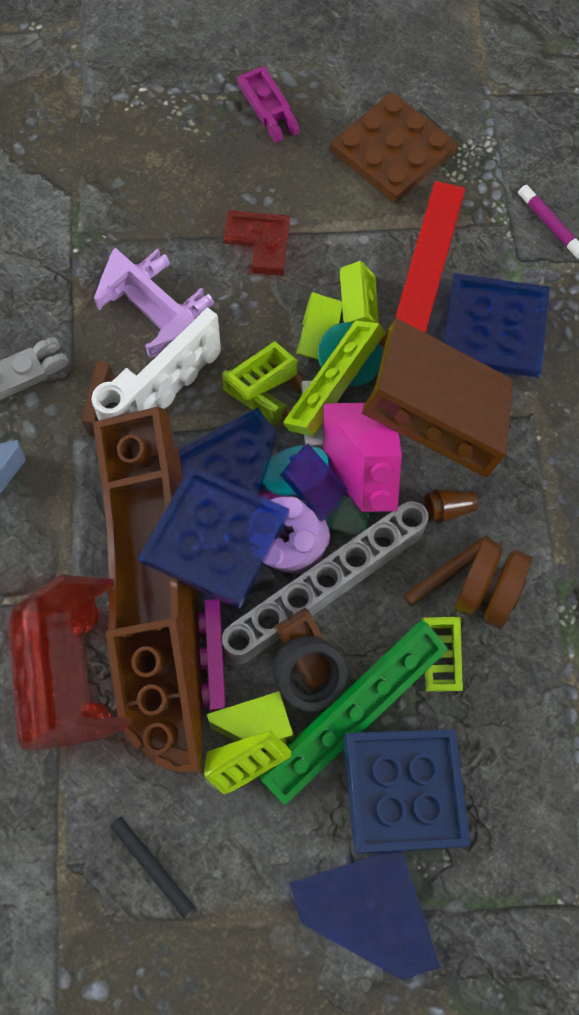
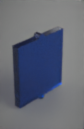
(313, 482)

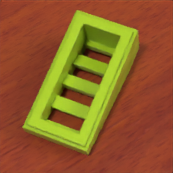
(271, 355)
(456, 655)
(232, 766)

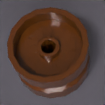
(497, 584)

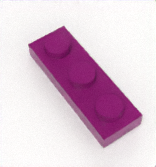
(212, 656)

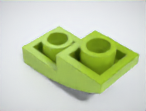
(319, 317)

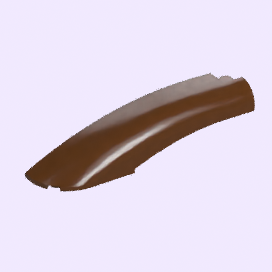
(151, 615)

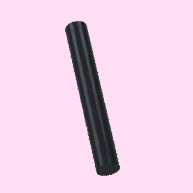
(152, 867)

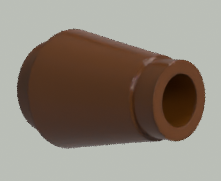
(449, 504)

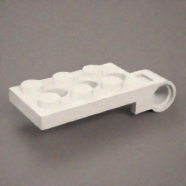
(165, 374)

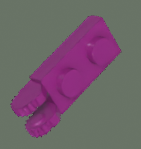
(268, 102)

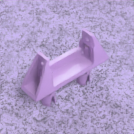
(135, 282)

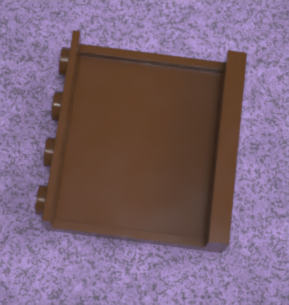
(441, 398)

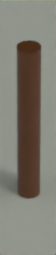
(442, 574)

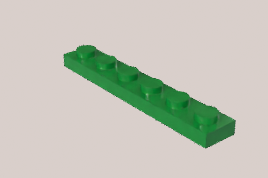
(355, 710)

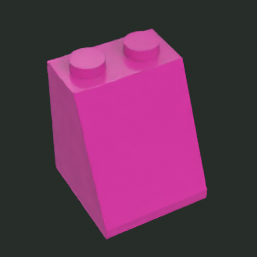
(363, 456)

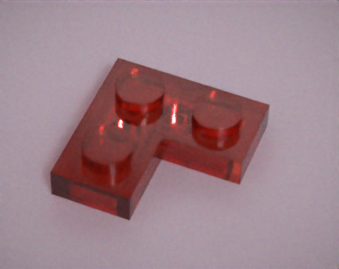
(263, 231)

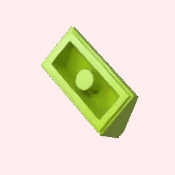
(358, 293)
(268, 404)

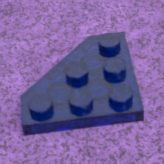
(234, 451)
(370, 912)

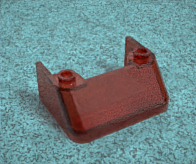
(51, 666)

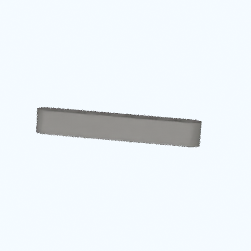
(333, 566)

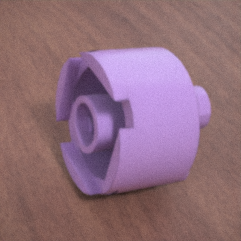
(306, 542)

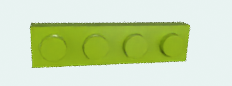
(334, 377)

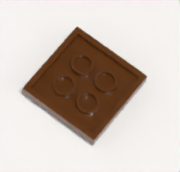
(393, 147)

